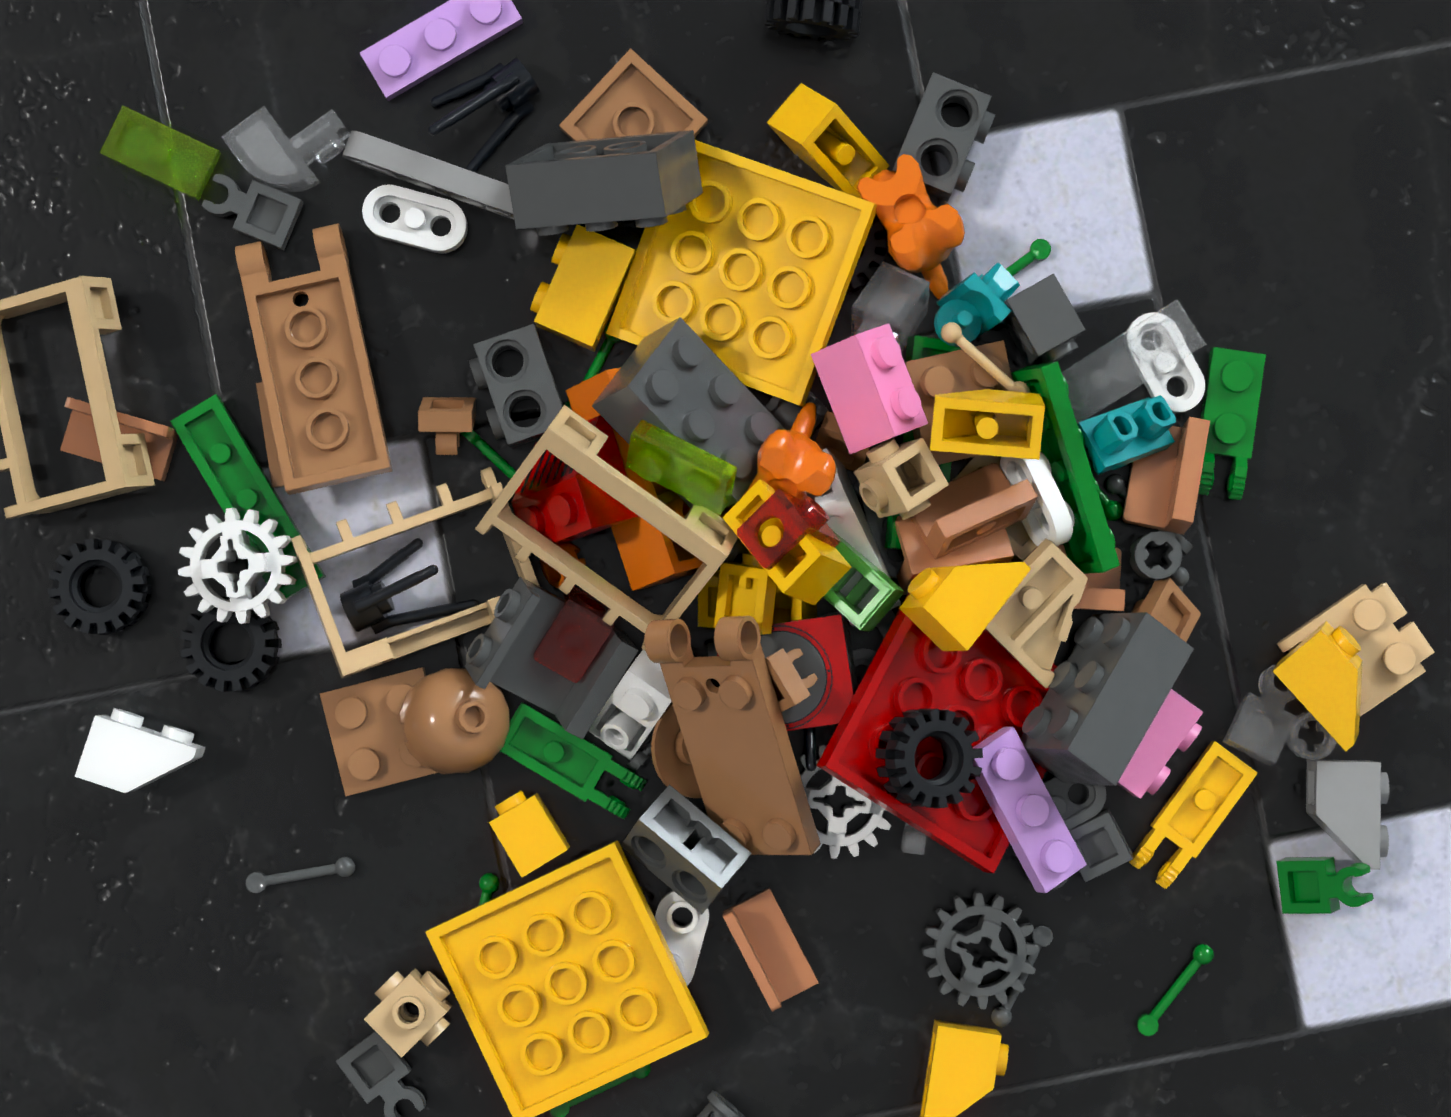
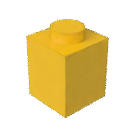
(528, 832)

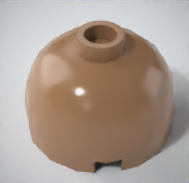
(454, 722)

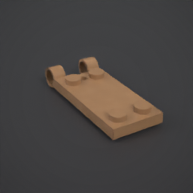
(315, 368)
(736, 735)

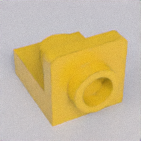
(746, 591)

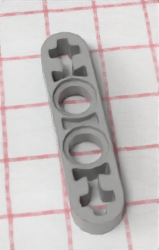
(429, 173)

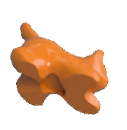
(916, 229)
(794, 460)

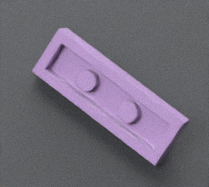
(437, 42)
(1026, 811)

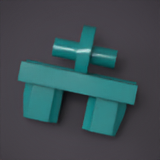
(976, 303)
(1128, 433)

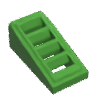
(881, 603)

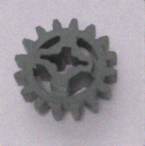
(972, 973)

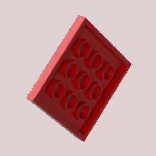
(914, 675)

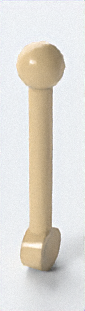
(952, 333)

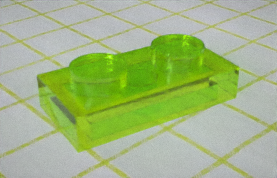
(160, 152)
(681, 467)

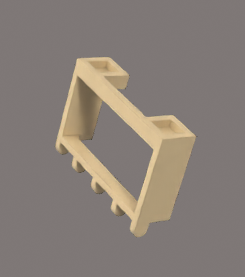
(577, 445)
(122, 455)
(422, 636)

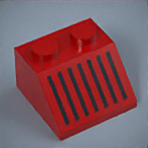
(564, 502)

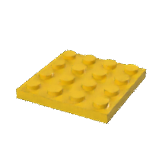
(749, 270)
(567, 982)

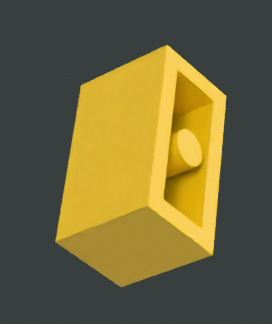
(583, 287)

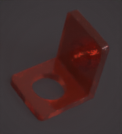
(798, 520)
(574, 636)

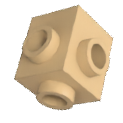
(899, 478)
(400, 1027)

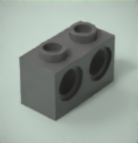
(932, 134)
(1043, 322)
(532, 382)
(685, 849)

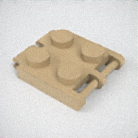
(1388, 654)

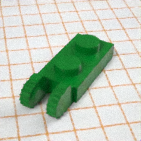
(1232, 409)
(566, 759)

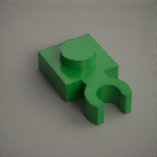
(1315, 887)

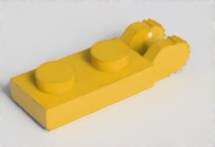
(1195, 810)

